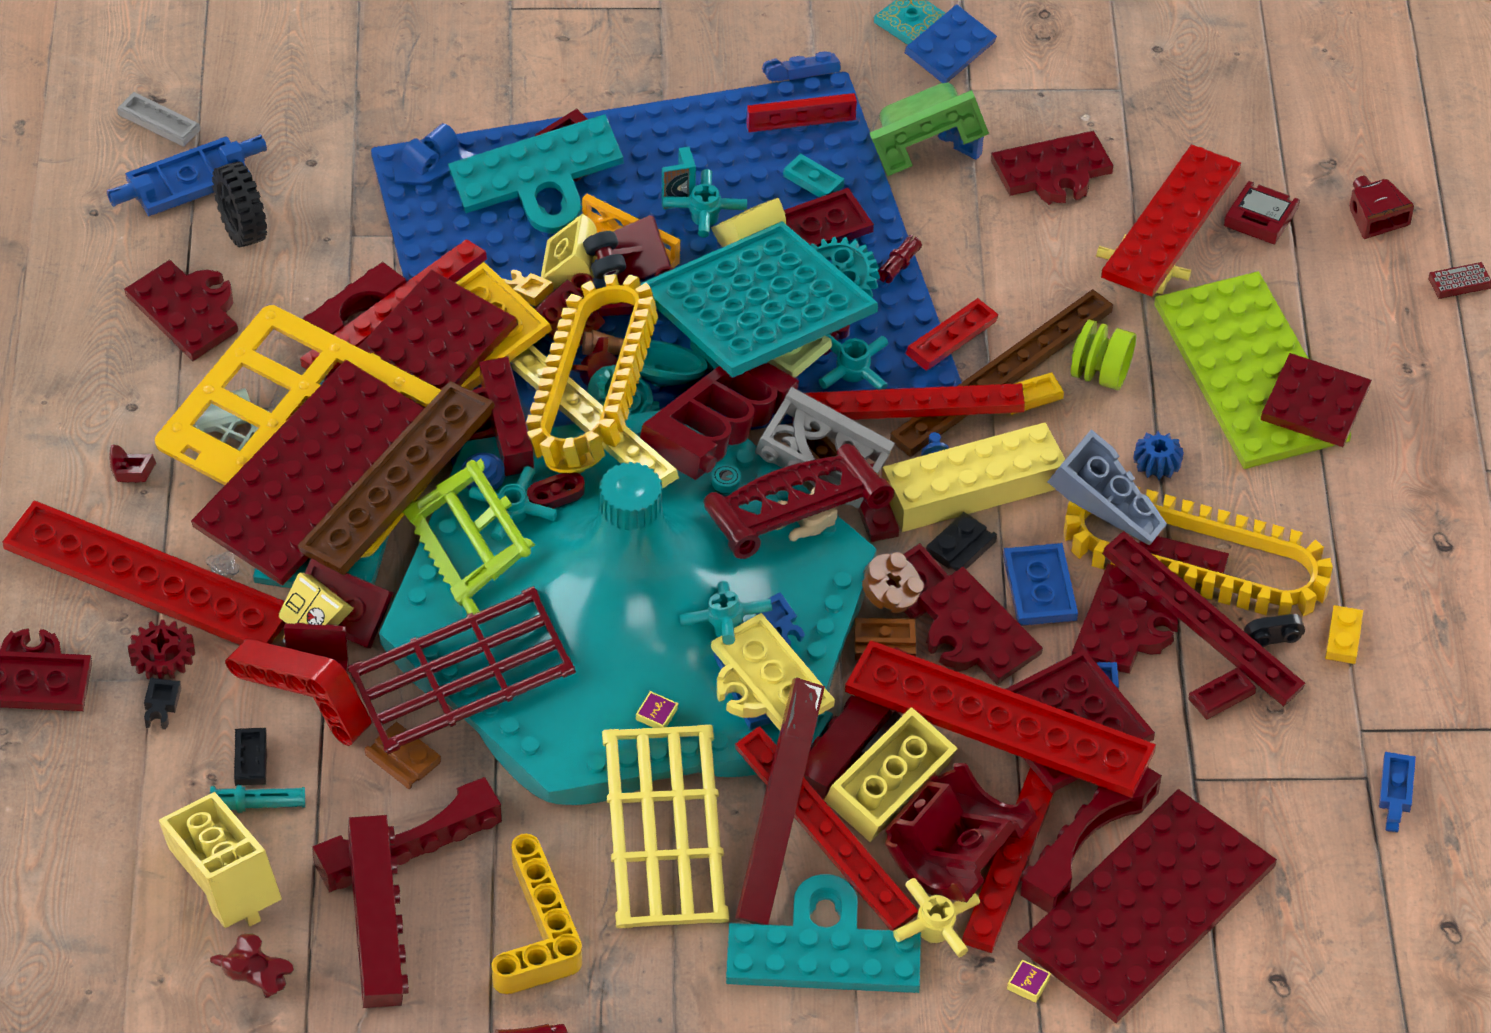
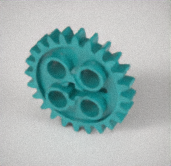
(852, 261)

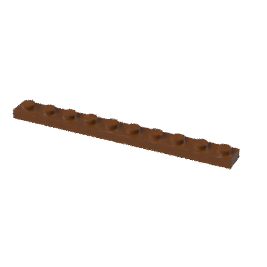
(1010, 365)

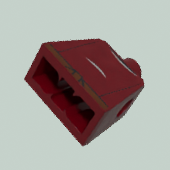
(1379, 207)

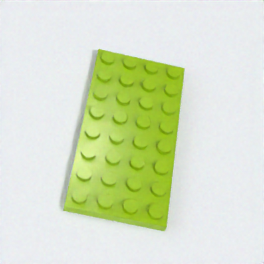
(1235, 350)

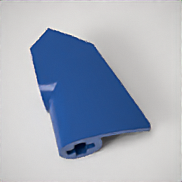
(429, 158)

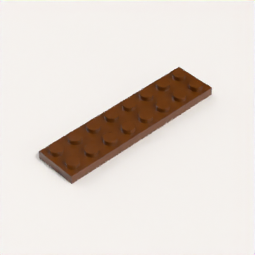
(396, 478)

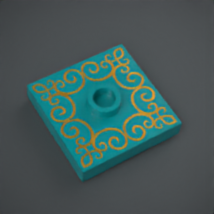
(908, 18)

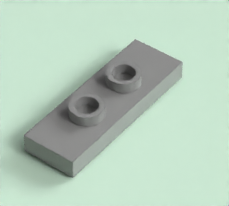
(158, 119)

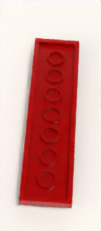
(1171, 220)

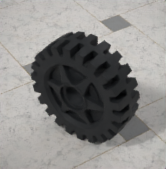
(239, 204)

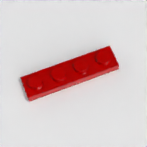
(801, 112)
(952, 334)

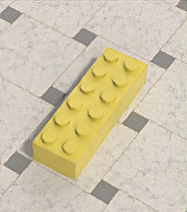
(973, 476)

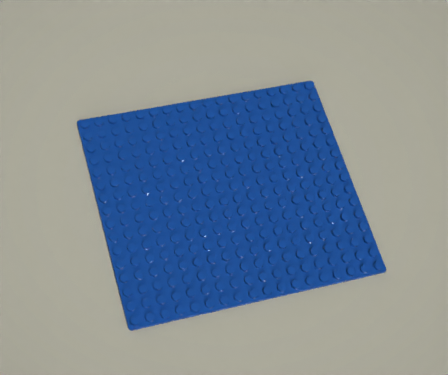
(744, 165)

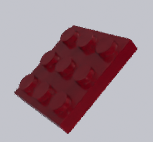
(1316, 400)

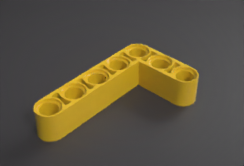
(547, 917)

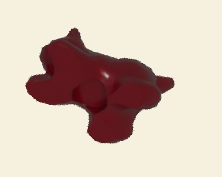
(250, 964)

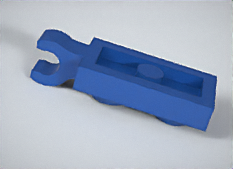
(1396, 787)

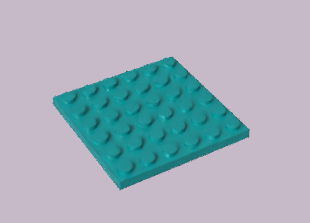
(759, 298)

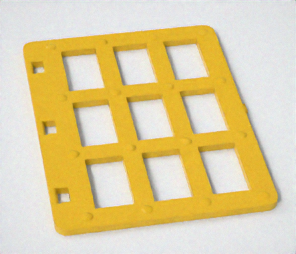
(223, 461)

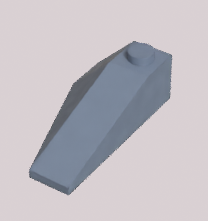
(1102, 486)

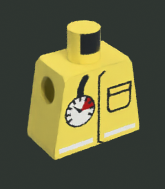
(313, 604)

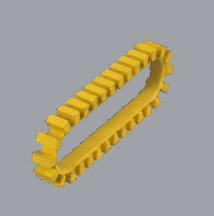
(561, 360)
(1310, 558)

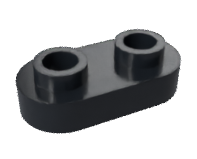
(1276, 629)

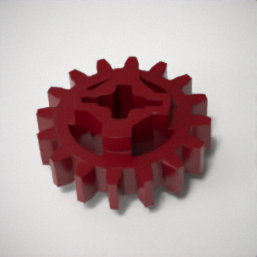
(173, 643)

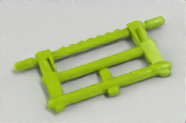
(493, 565)

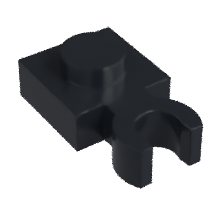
(161, 698)

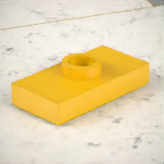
(1041, 391)

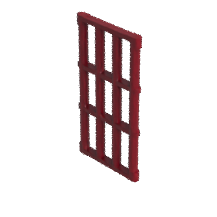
(438, 693)

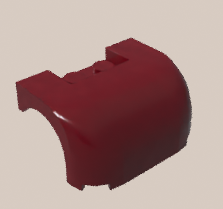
(953, 832)

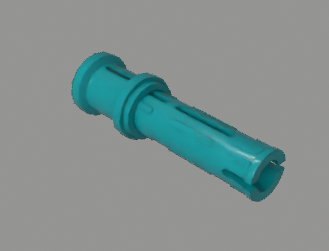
(240, 799)

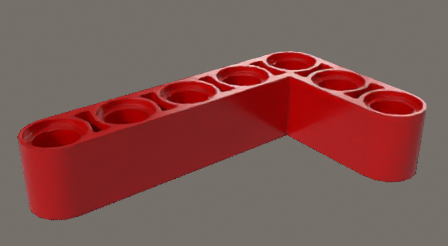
(305, 675)

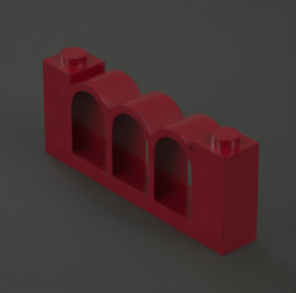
(697, 454)

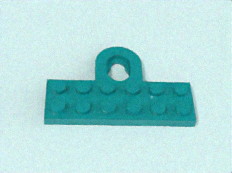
(538, 164)
(819, 955)

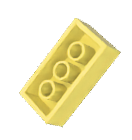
(890, 774)

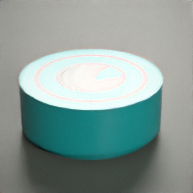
(725, 478)

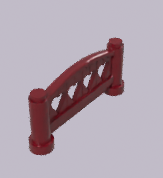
(744, 527)

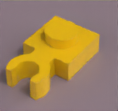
(532, 288)

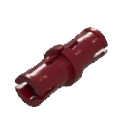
(899, 258)

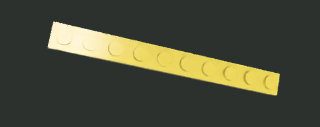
(586, 413)

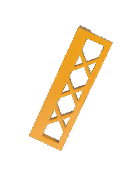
(607, 223)

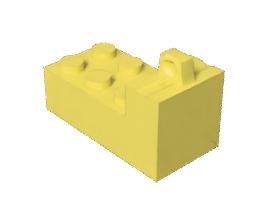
(222, 859)

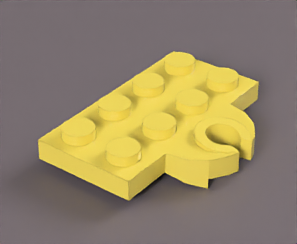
(761, 671)

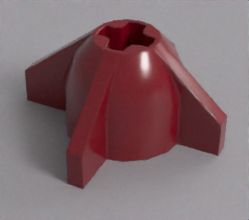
(594, 361)

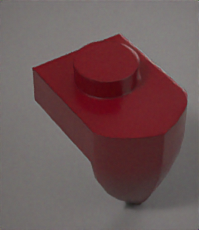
(130, 466)

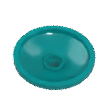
(671, 364)

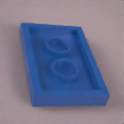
(950, 44)
(1040, 584)

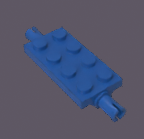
(182, 175)

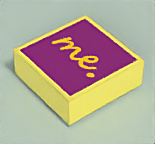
(656, 711)
(1029, 981)

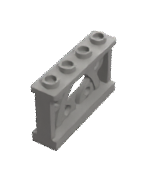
(828, 422)

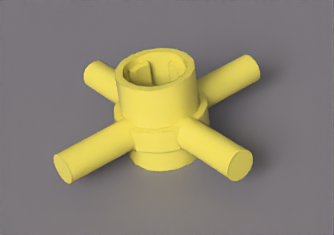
(935, 918)

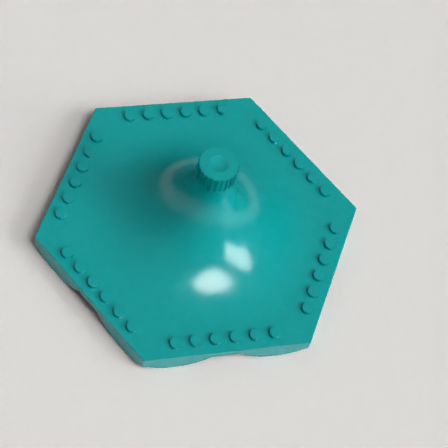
(614, 587)

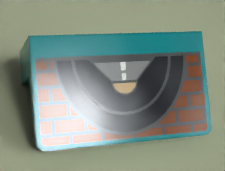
(680, 178)

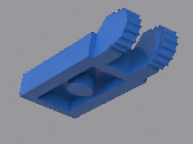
(801, 67)

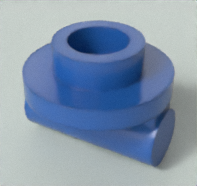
(934, 444)

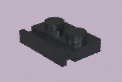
(961, 542)

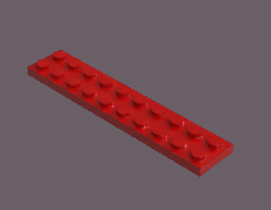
(145, 575)
(1001, 718)

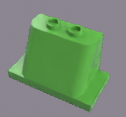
(923, 117)

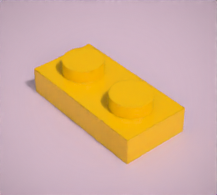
(1344, 634)

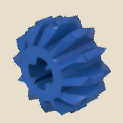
(1158, 455)

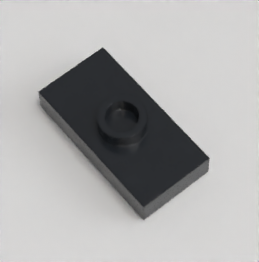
(250, 756)

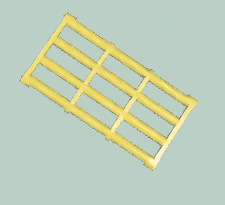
(652, 854)

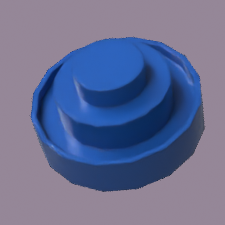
(493, 470)

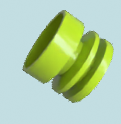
(1098, 353)

